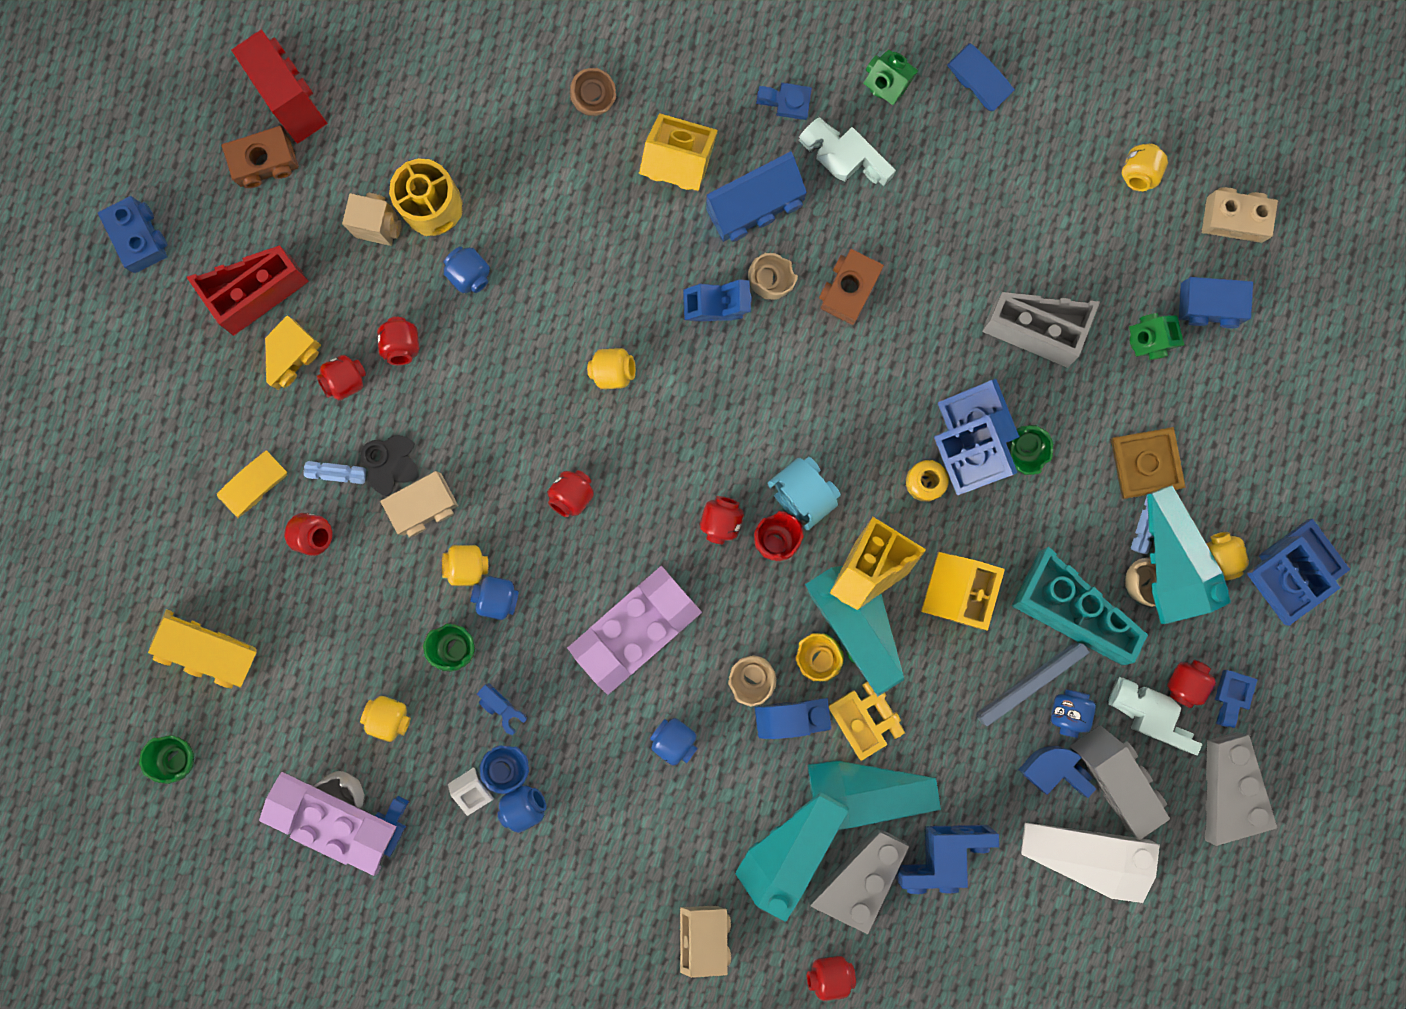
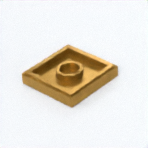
(1147, 462)

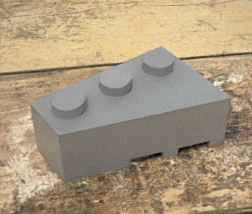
(1042, 325)
(1122, 781)
(1235, 791)
(862, 881)

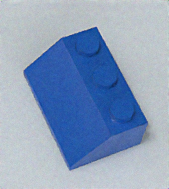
(756, 198)

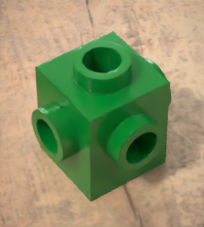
(889, 76)
(1155, 336)

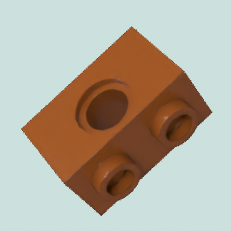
(243, 153)
(863, 272)

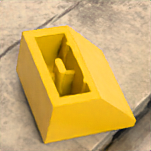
(963, 590)

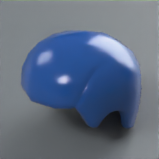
(497, 775)

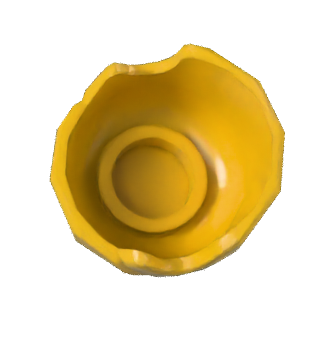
(828, 661)

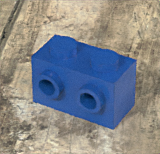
(133, 234)
(1215, 301)

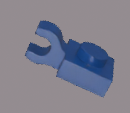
(791, 100)
(1235, 693)
(494, 702)
(393, 815)

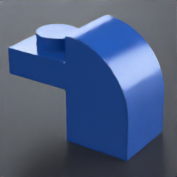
(717, 302)
(792, 719)
(1051, 764)

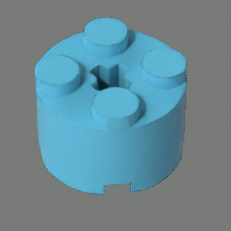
(805, 491)

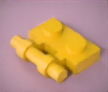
(858, 725)

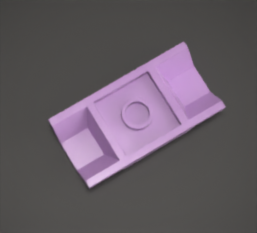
(634, 630)
(327, 824)

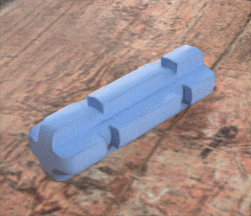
(335, 472)
(1142, 543)

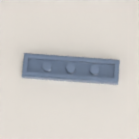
(1032, 683)

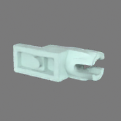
(845, 154)
(1153, 713)

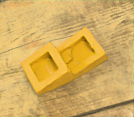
(251, 484)

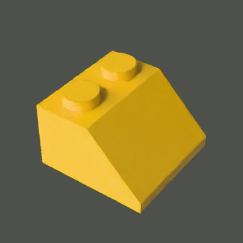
(677, 152)

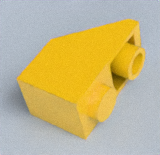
(286, 351)

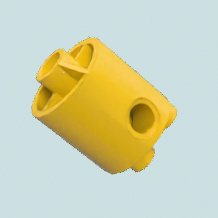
(426, 197)

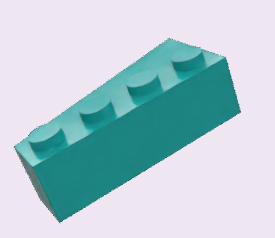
(1074, 608)

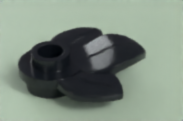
(393, 466)

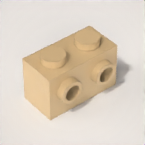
(1239, 215)
(371, 219)
(420, 504)
(704, 941)

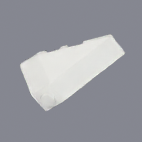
(1102, 861)

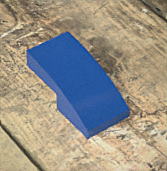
(981, 76)

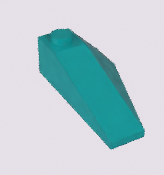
(1185, 568)
(862, 632)
(873, 792)
(786, 860)

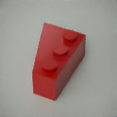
(278, 86)
(248, 288)

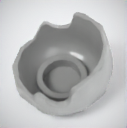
(342, 786)

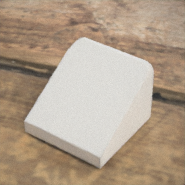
(470, 792)

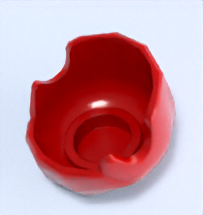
(784, 526)

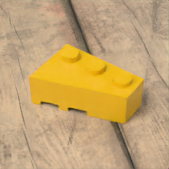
(875, 564)
(201, 651)

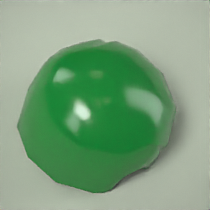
(1040, 446)
(437, 644)
(155, 761)

